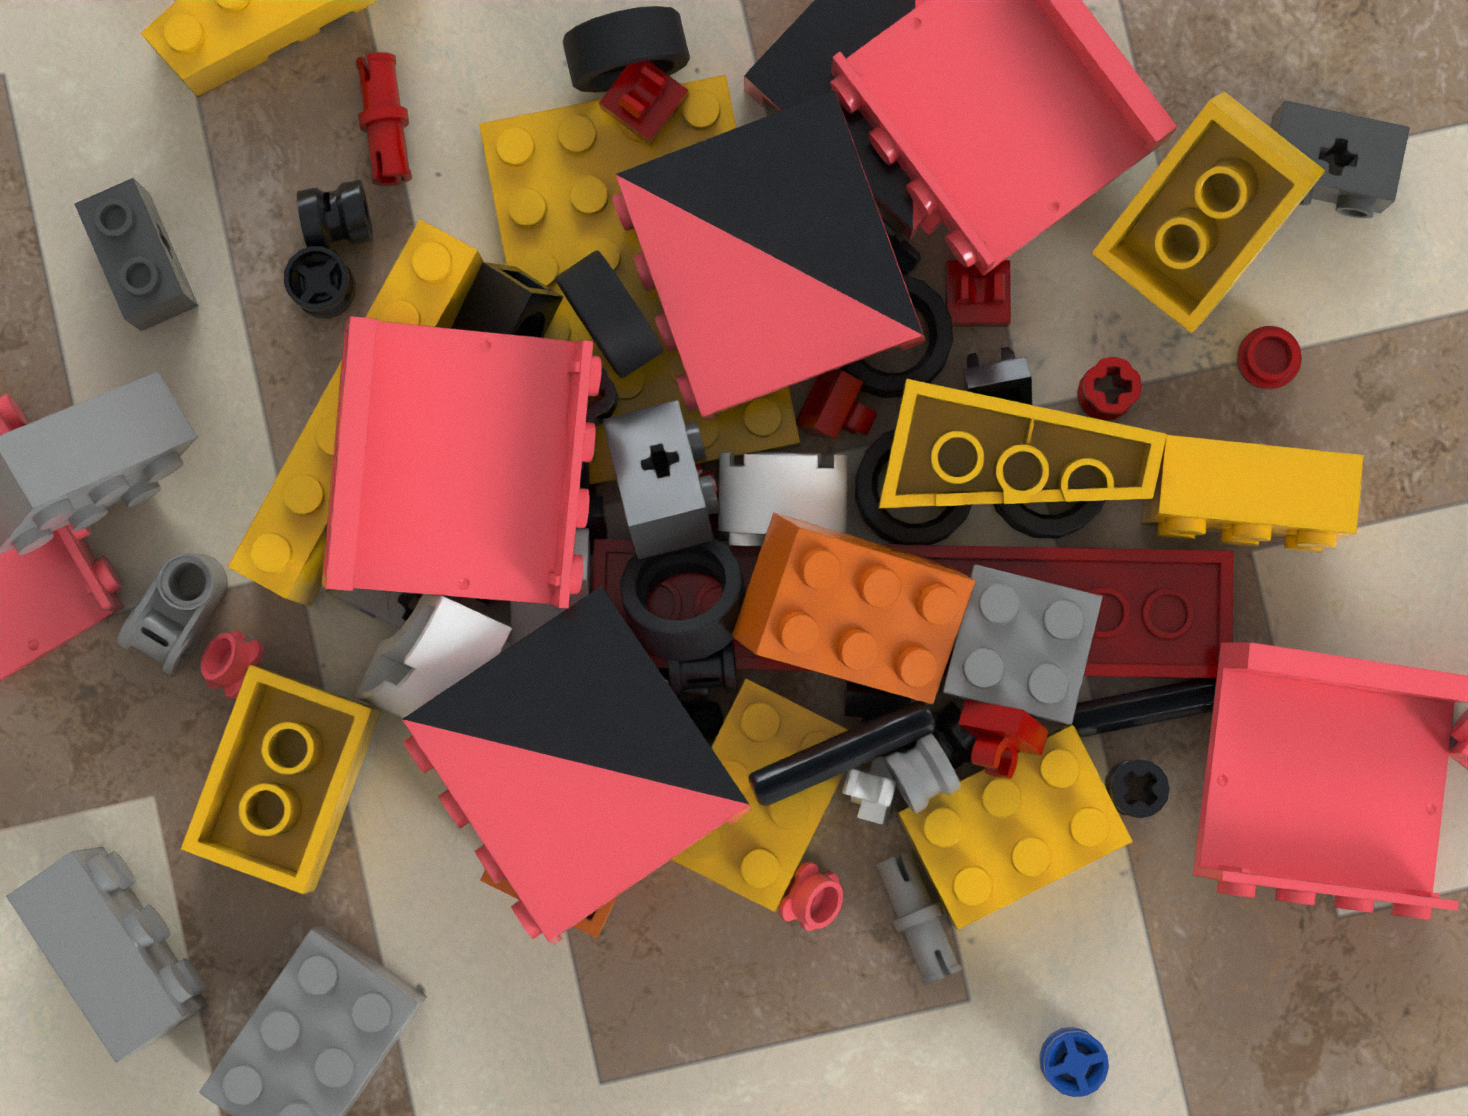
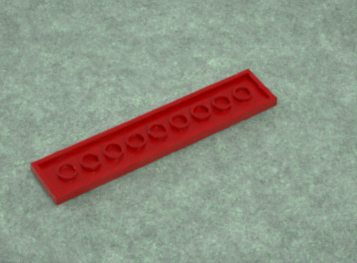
(1155, 620)

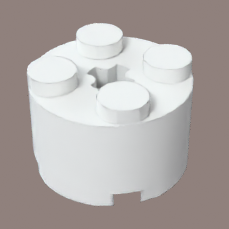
(782, 484)

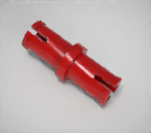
(383, 119)

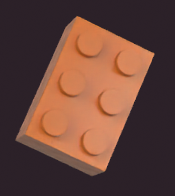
(852, 609)

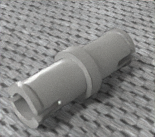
(918, 917)

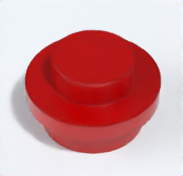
(1269, 357)

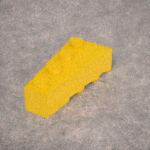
(224, 38)
(994, 450)

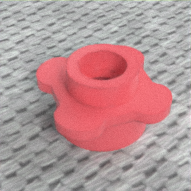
(228, 660)
(812, 897)

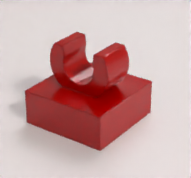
(644, 100)
(976, 298)
(833, 407)
(1000, 736)

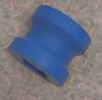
(1088, 1069)

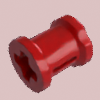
(1123, 376)

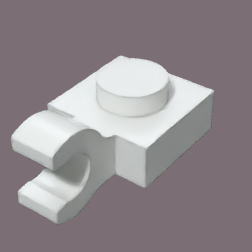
(873, 790)

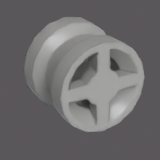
(922, 772)

